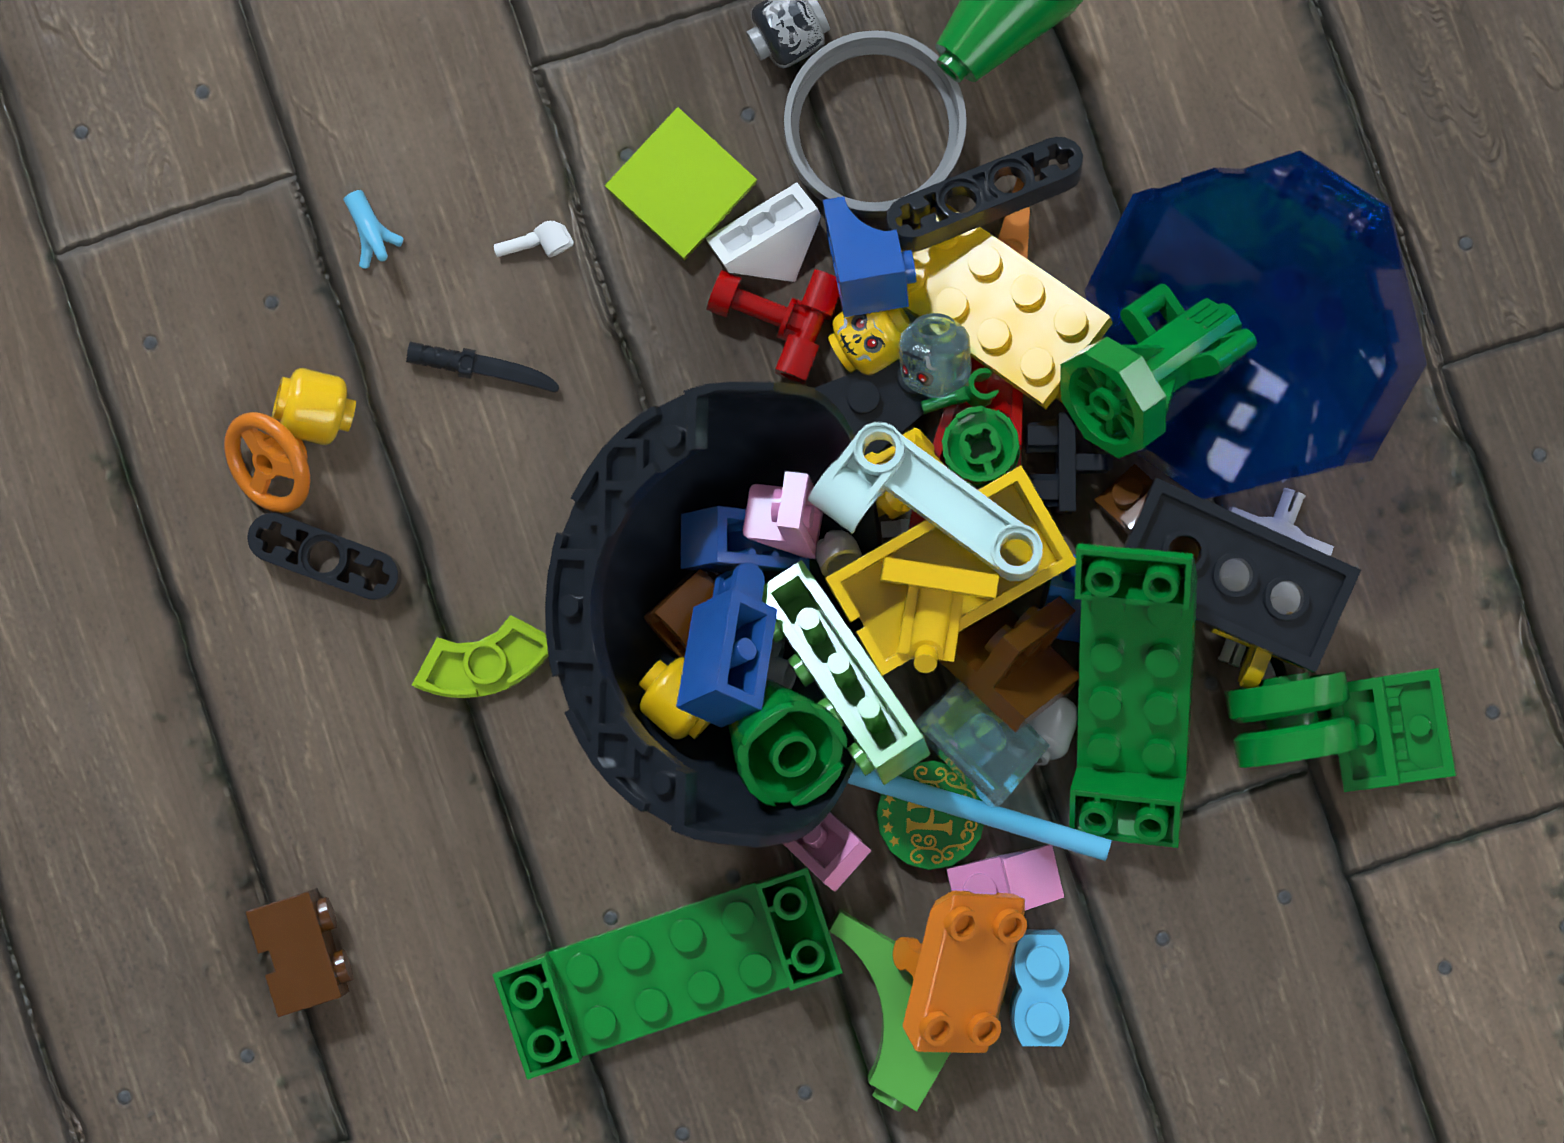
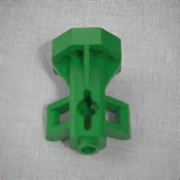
(1125, 391)

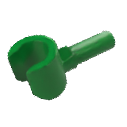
(965, 394)

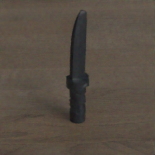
(470, 362)

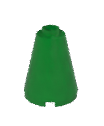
(991, 31)
(788, 748)

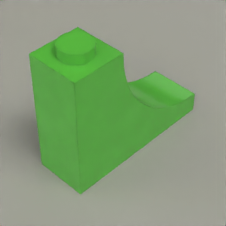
(898, 1071)

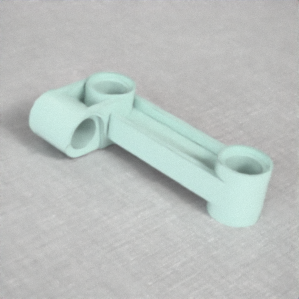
(928, 489)

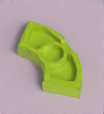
(483, 665)

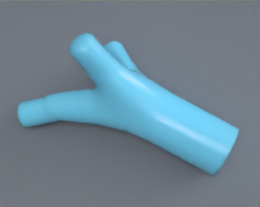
(370, 230)

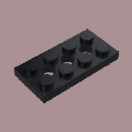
(1270, 558)

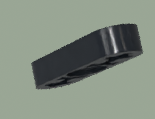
(282, 556)

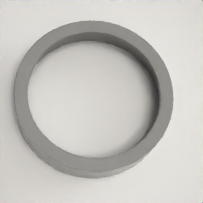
(862, 44)

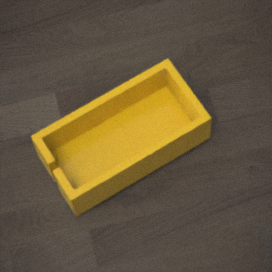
(883, 603)

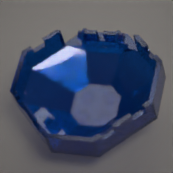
(1317, 284)

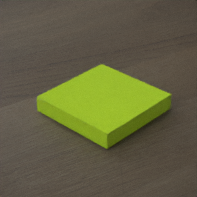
(681, 183)

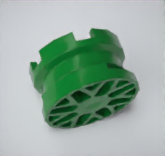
(981, 445)

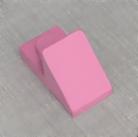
(784, 516)
(830, 851)
(1025, 873)

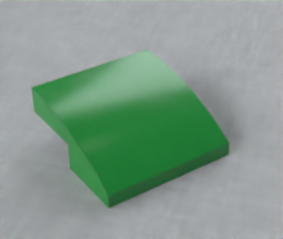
(1398, 730)

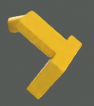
(934, 606)

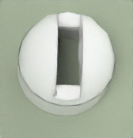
(836, 551)

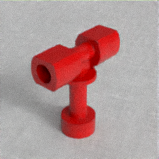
(797, 322)

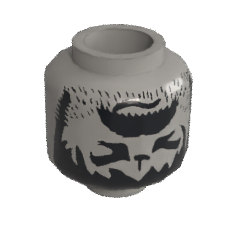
(787, 30)

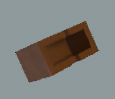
(301, 950)

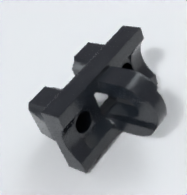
(1058, 438)

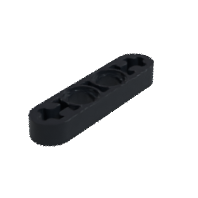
(989, 200)

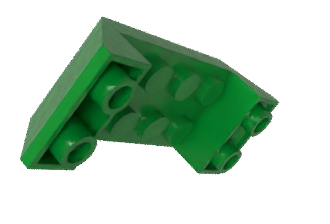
(1133, 692)
(666, 970)

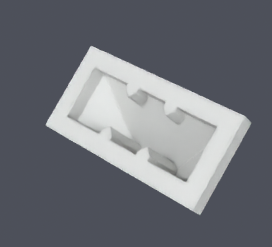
(770, 237)

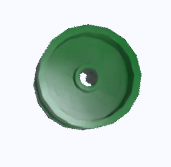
(1291, 719)

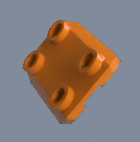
(960, 971)

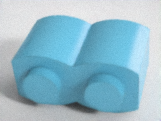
(1037, 1003)

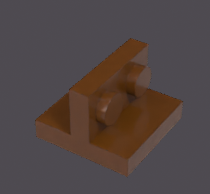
(1012, 661)

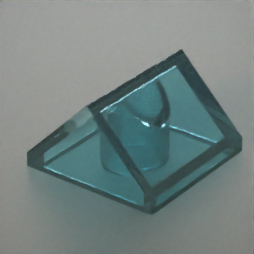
(980, 744)

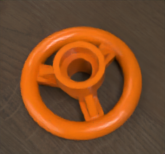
(272, 456)

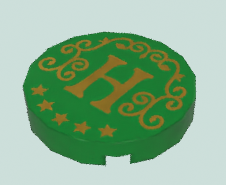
(925, 835)

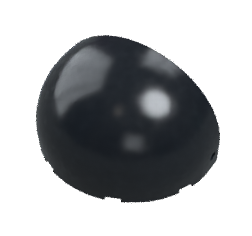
(626, 555)

